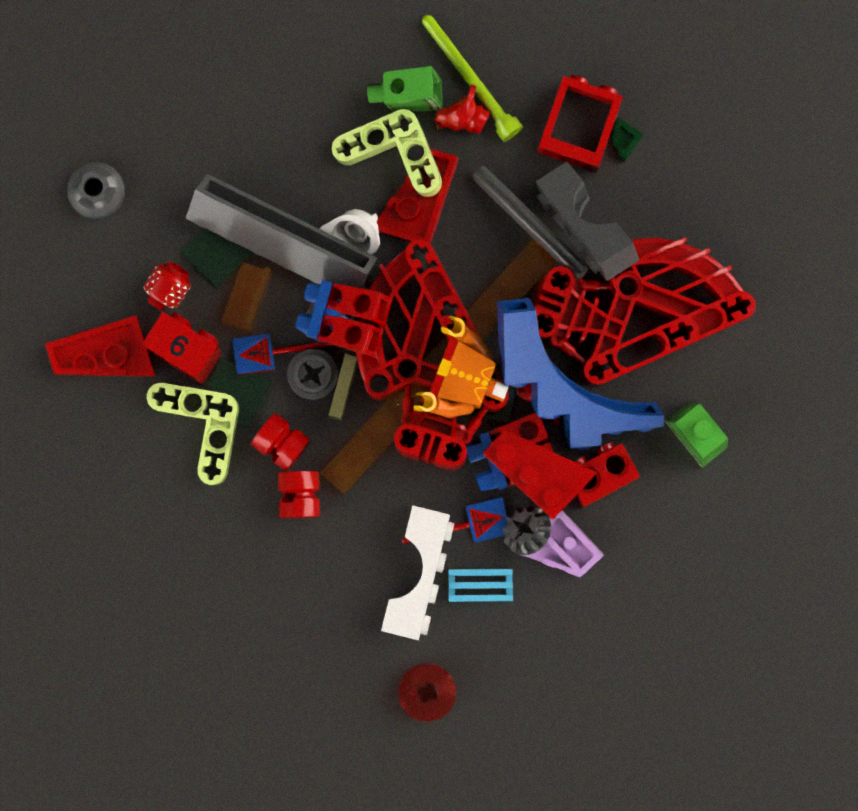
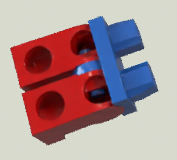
(333, 313)
(528, 427)

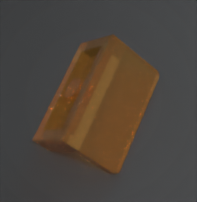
(247, 297)

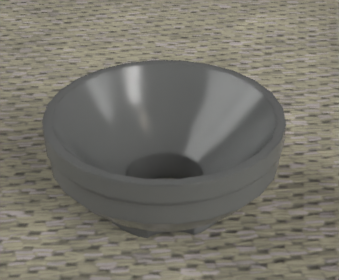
(107, 201)

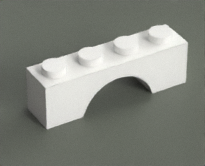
(406, 614)

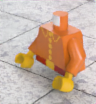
(463, 375)

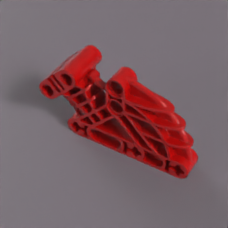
(568, 312)
(432, 432)

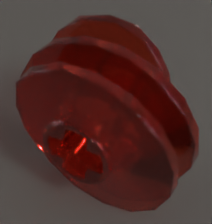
(435, 707)

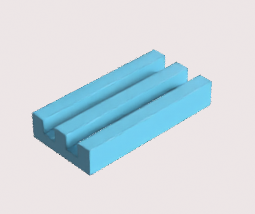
(480, 585)

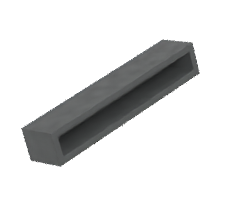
(278, 235)

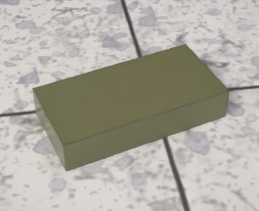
(343, 387)

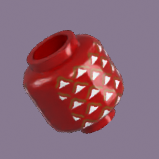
(167, 285)

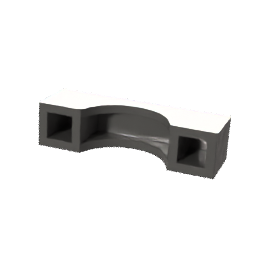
(605, 245)

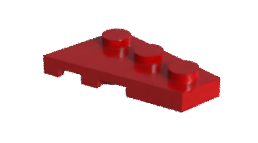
(413, 215)
(103, 351)
(538, 472)

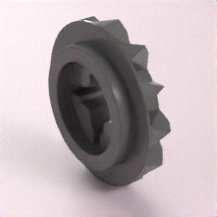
(315, 359)
(525, 543)

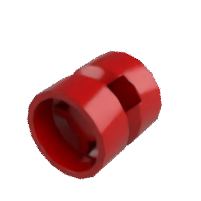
(280, 442)
(299, 494)

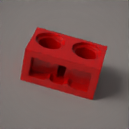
(604, 480)

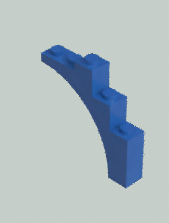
(552, 393)

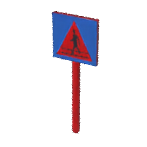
(256, 354)
(485, 520)

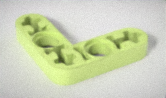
(402, 140)
(213, 423)

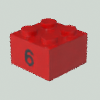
(182, 347)

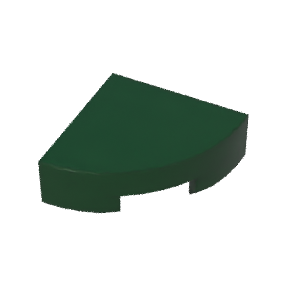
(624, 138)

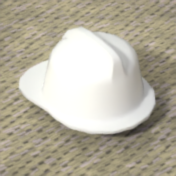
(356, 229)

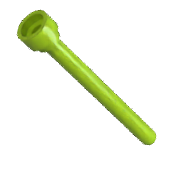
(506, 125)

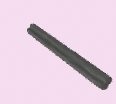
(529, 222)

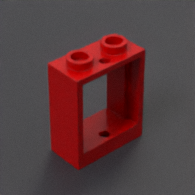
(571, 153)

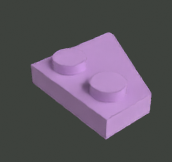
(568, 548)

